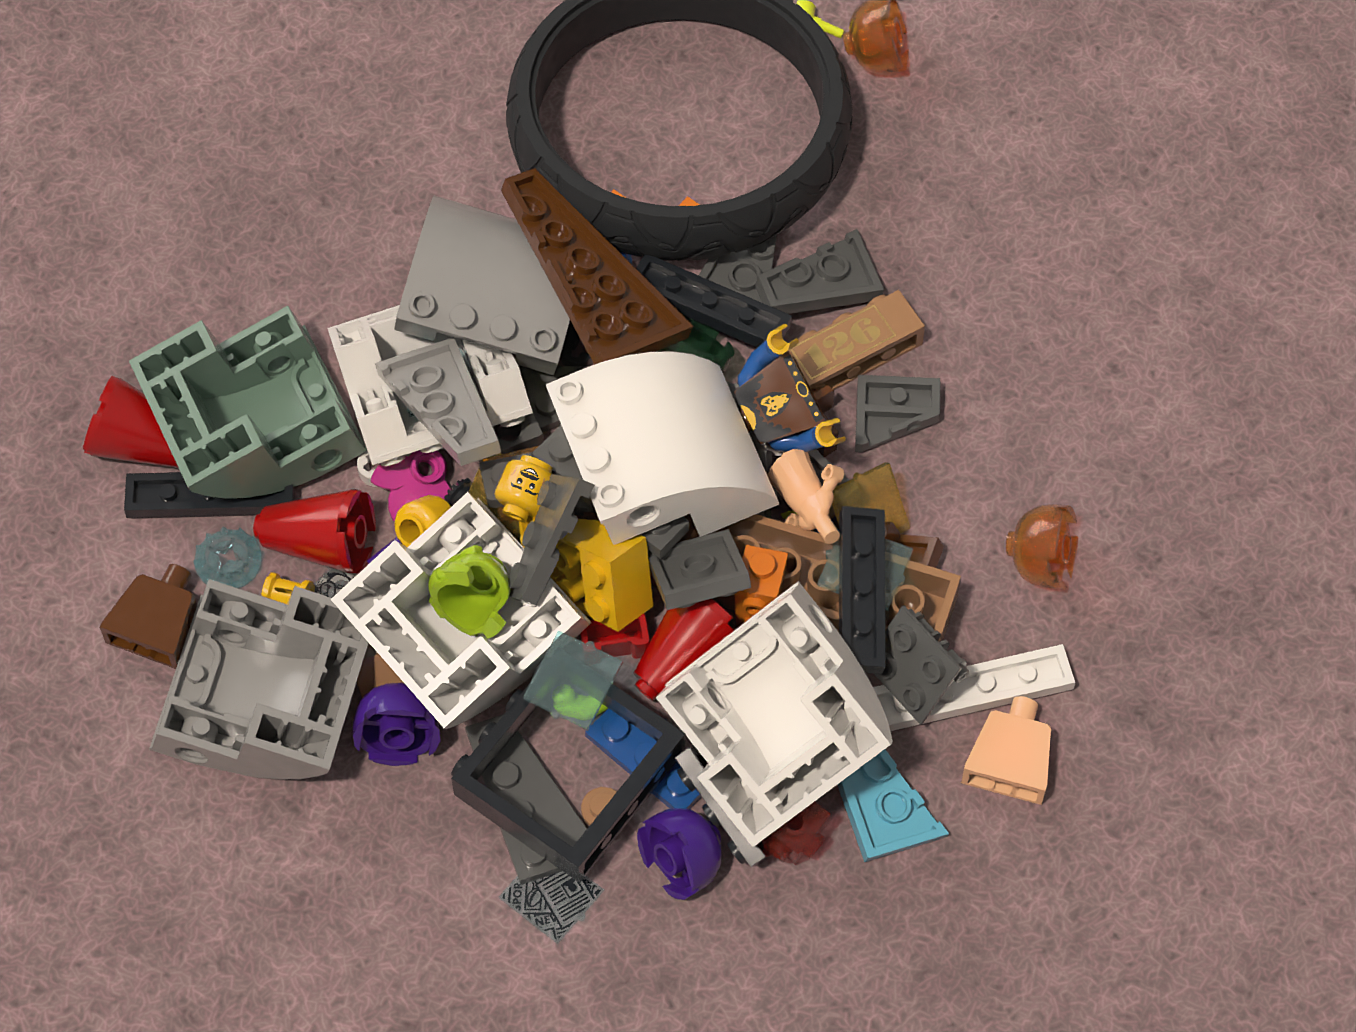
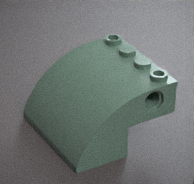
(247, 409)

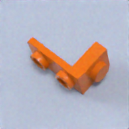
(766, 576)

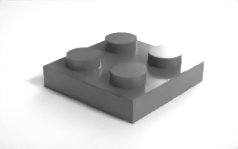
(699, 570)

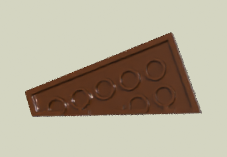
(599, 288)

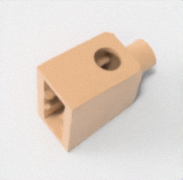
(1011, 753)

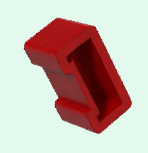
(629, 640)

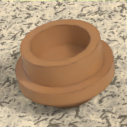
(595, 802)

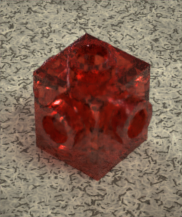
(805, 841)

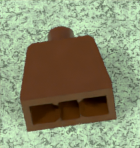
(153, 617)

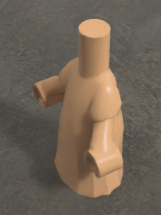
(804, 493)

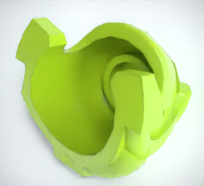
(471, 592)

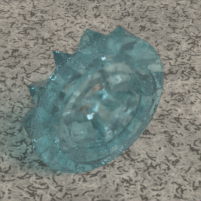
(233, 573)

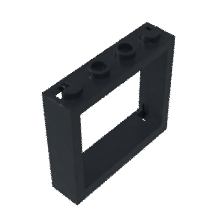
(580, 858)

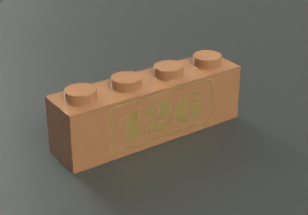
(859, 342)

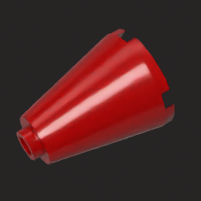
(126, 428)
(320, 529)
(678, 642)

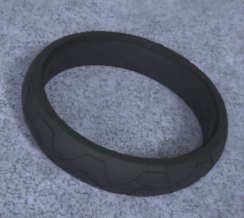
(703, 229)

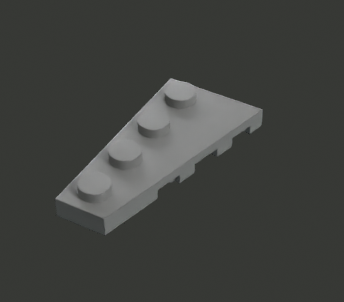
(443, 398)

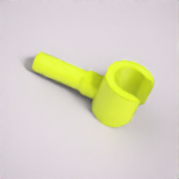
(810, 8)

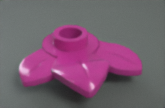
(408, 483)

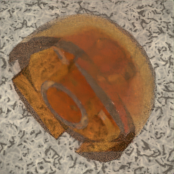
(876, 35)
(1042, 539)

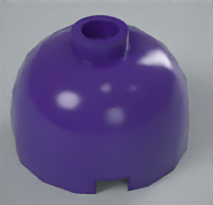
(394, 726)
(681, 842)

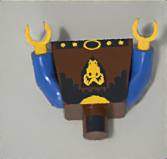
(779, 400)

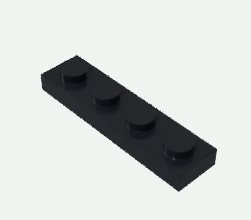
(713, 303)
(168, 496)
(863, 585)

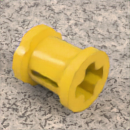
(281, 589)

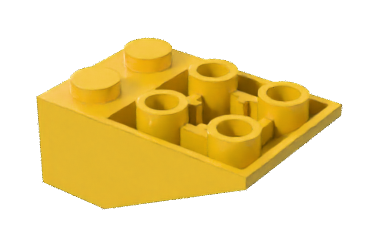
(600, 577)

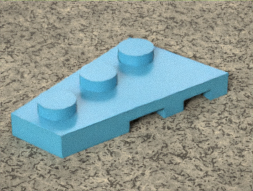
(886, 810)

